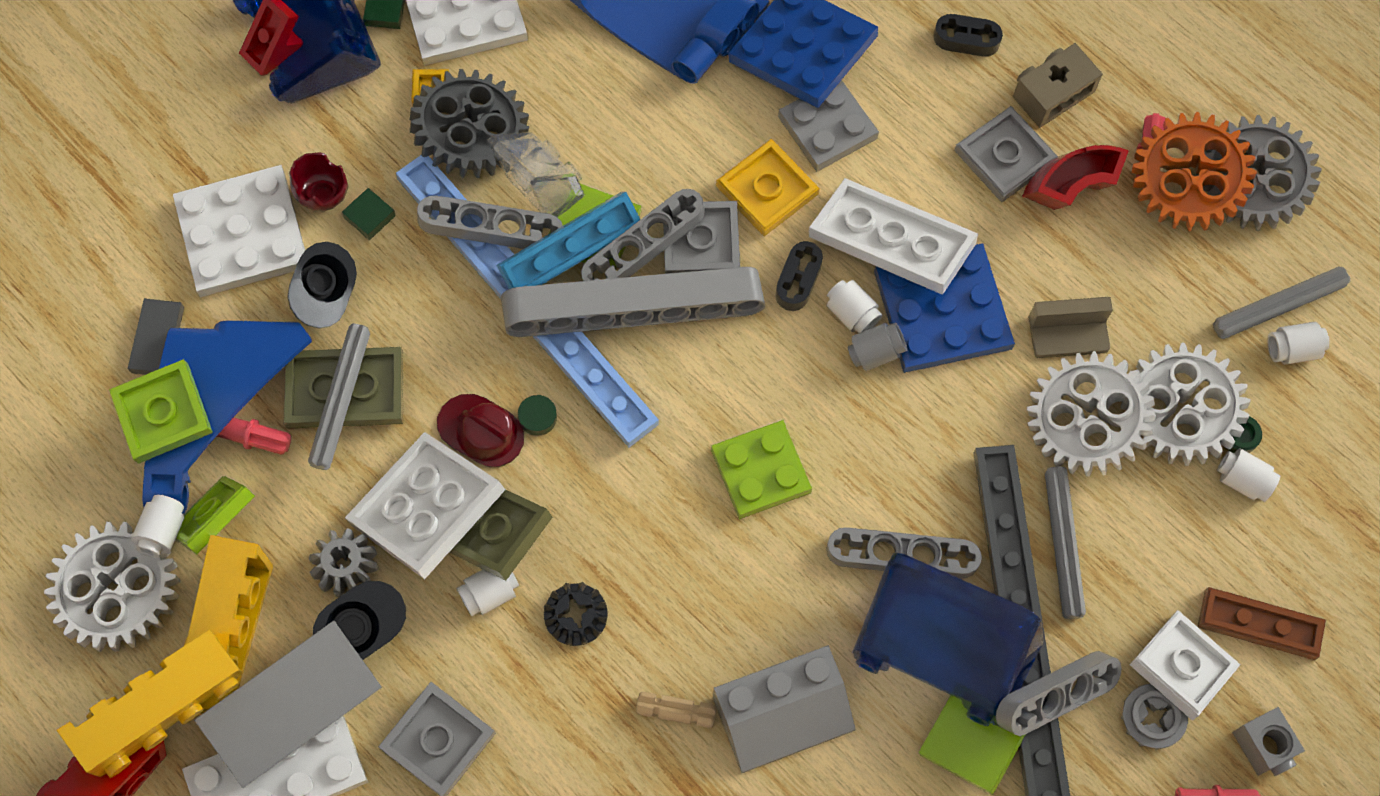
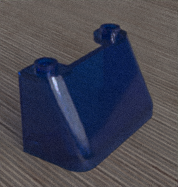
(332, 52)
(949, 636)

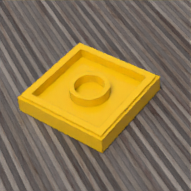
(767, 187)

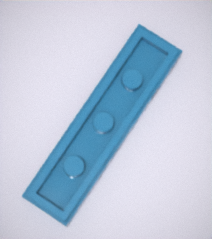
(570, 243)

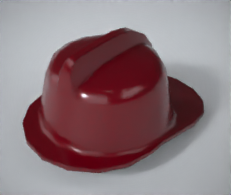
(480, 430)

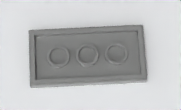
(288, 704)

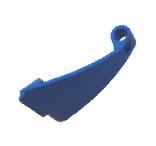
(677, 33)
(228, 370)

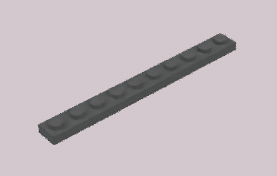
(1015, 580)

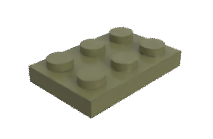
(375, 397)
(503, 534)

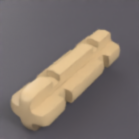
(676, 709)

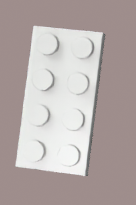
(893, 235)
(318, 768)

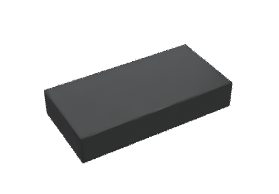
(151, 334)

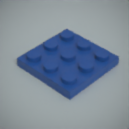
(803, 47)
(950, 326)

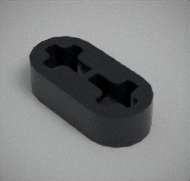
(967, 35)
(791, 272)

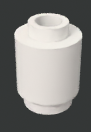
(853, 306)
(1298, 343)
(1248, 475)
(158, 526)
(486, 591)

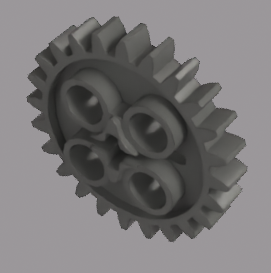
(466, 122)

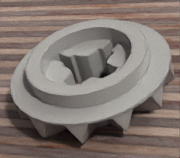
(1134, 711)

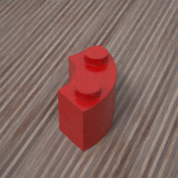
(1070, 173)

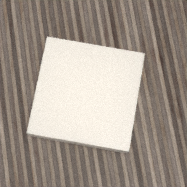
(1185, 665)

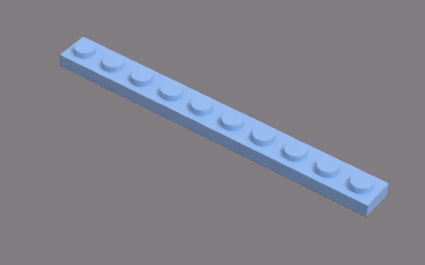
(570, 351)

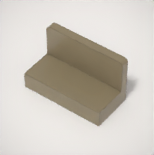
(1070, 327)

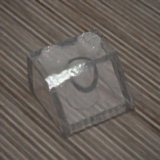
(538, 172)

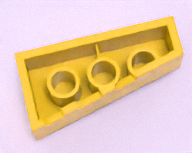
(230, 598)
(151, 706)

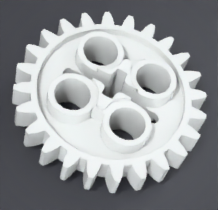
(1112, 386)
(1211, 425)
(86, 565)

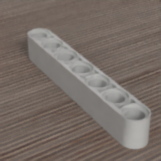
(632, 301)

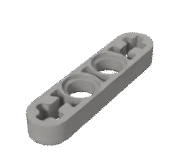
(491, 218)
(647, 245)
(903, 544)
(1023, 710)

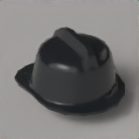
(322, 284)
(366, 615)

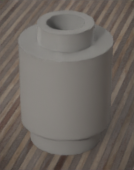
(877, 346)

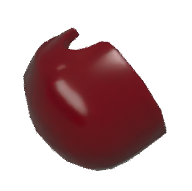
(317, 182)

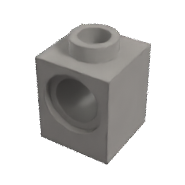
(1276, 727)

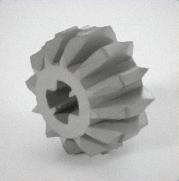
(347, 546)

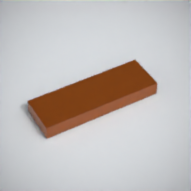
(1262, 623)

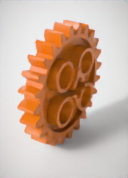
(1193, 140)

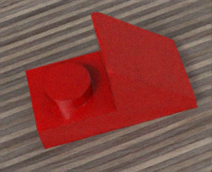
(271, 37)

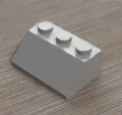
(784, 709)

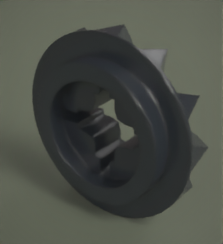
(565, 629)

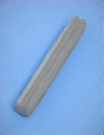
(1281, 302)
(339, 397)
(1065, 543)

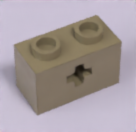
(1056, 84)

